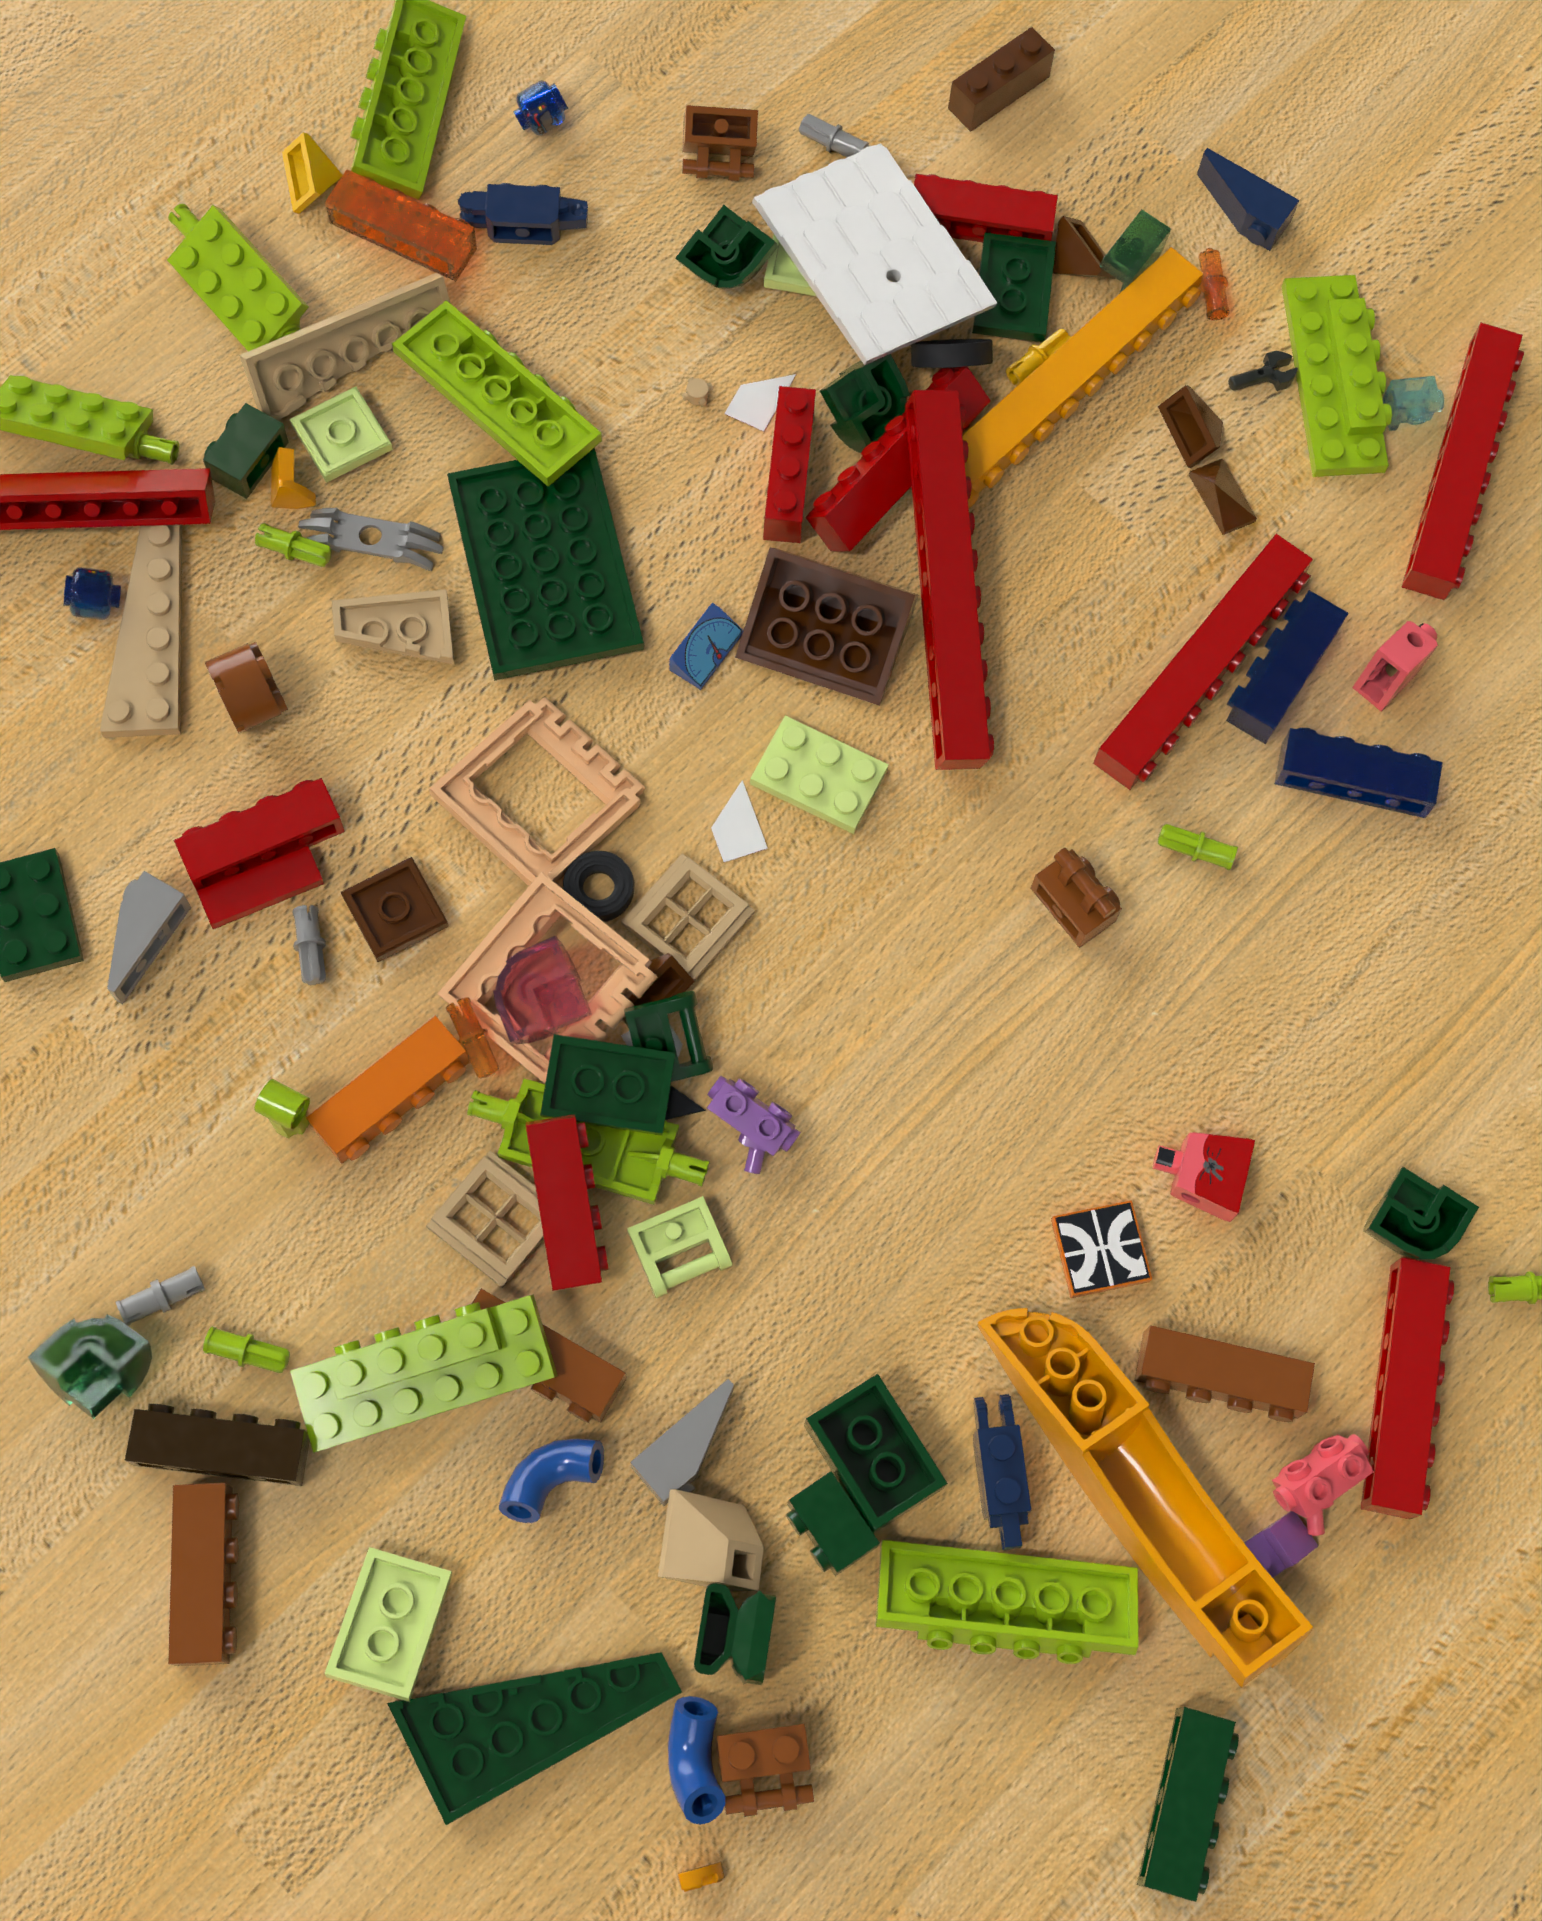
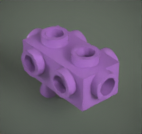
(760, 1125)

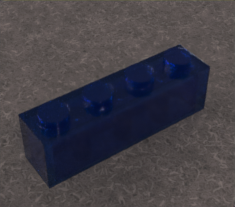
(1286, 666)
(1358, 772)

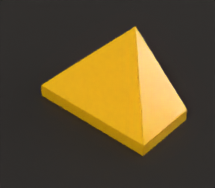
(307, 171)

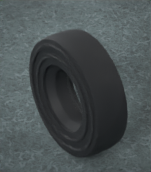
(604, 863)

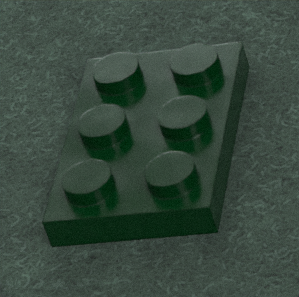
(1020, 280)
(35, 917)
(608, 1084)

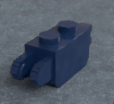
(523, 213)
(1001, 1472)

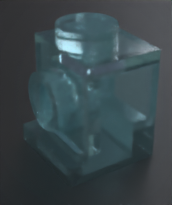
(1413, 400)

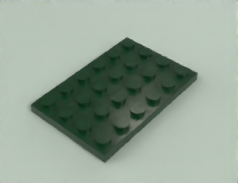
(544, 566)

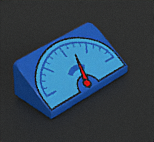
(705, 647)

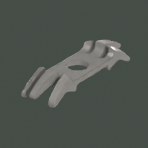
(393, 542)

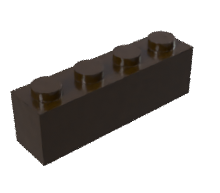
(218, 1446)

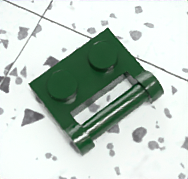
(651, 1030)

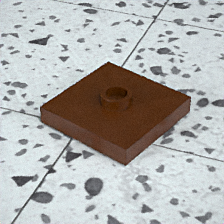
(394, 909)

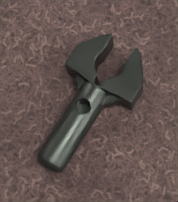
(1279, 379)

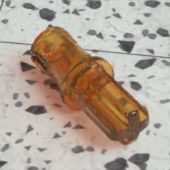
(1213, 284)
(473, 1038)

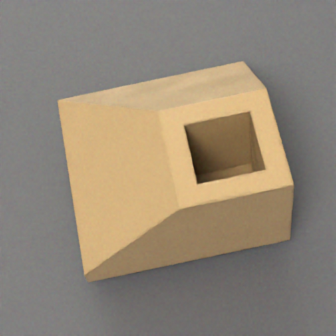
(710, 1543)

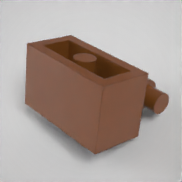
(719, 133)
(1076, 896)
(760, 1755)

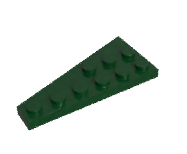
(505, 1732)

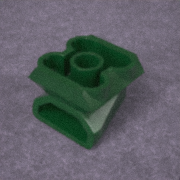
(734, 1634)

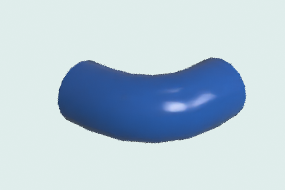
(546, 1468)
(691, 1760)

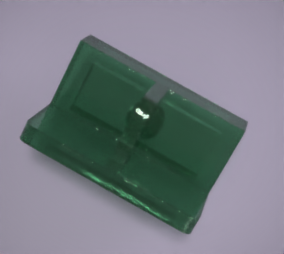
(1136, 248)

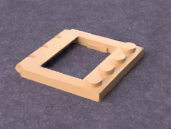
(568, 746)
(524, 927)

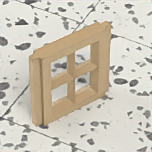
(661, 894)
(473, 1247)

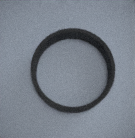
(951, 353)

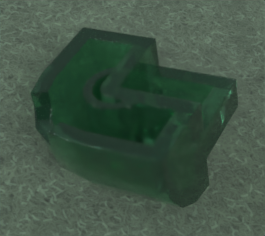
(93, 1362)

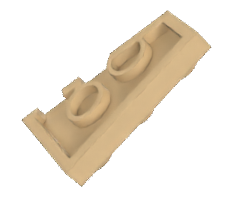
(397, 623)

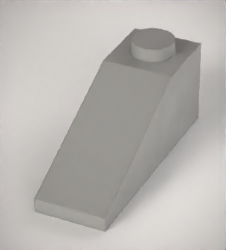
(145, 924)
(680, 1452)

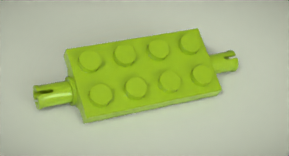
(234, 278)
(81, 420)
(620, 1159)

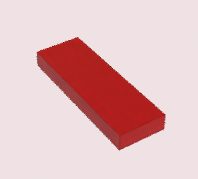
(260, 887)

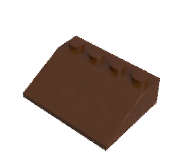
(826, 625)

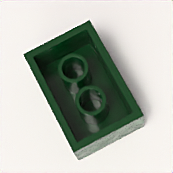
(875, 1453)

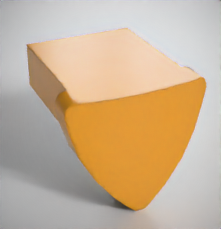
(284, 490)

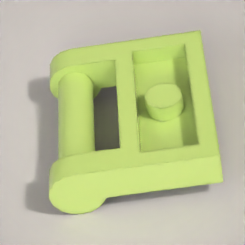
(673, 1234)

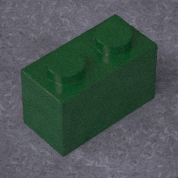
(245, 450)
(831, 1524)

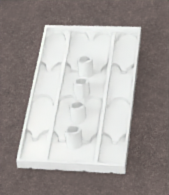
(855, 232)

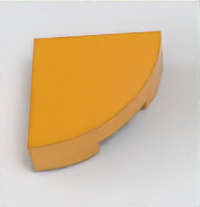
(701, 1876)

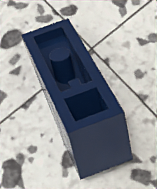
(1251, 204)

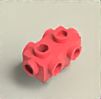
(1322, 1477)

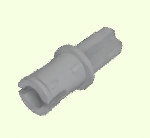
(830, 136)
(309, 944)

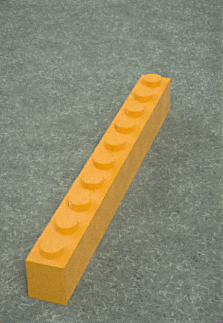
(1078, 368)

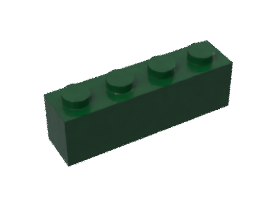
(1187, 1804)

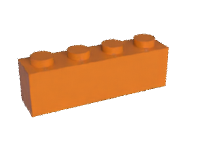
(389, 1090)

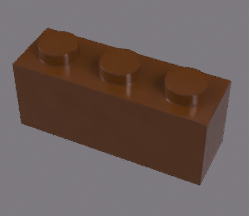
(1001, 79)

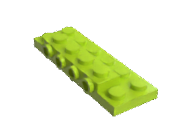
(406, 94)
(1337, 375)
(497, 392)
(423, 1371)
(1007, 1601)

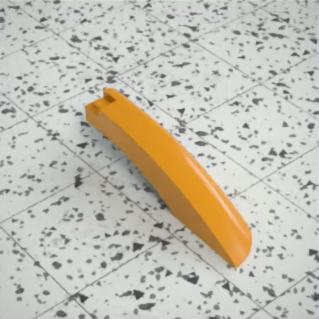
(1146, 1491)

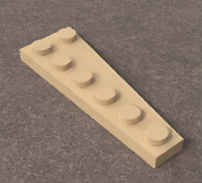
(318, 355)
(147, 659)

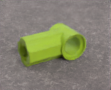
(283, 1108)

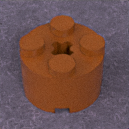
(246, 686)

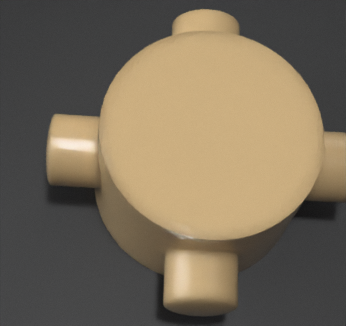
(697, 391)

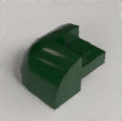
(727, 251)
(866, 401)
(1419, 1217)

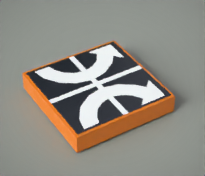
(1101, 1249)

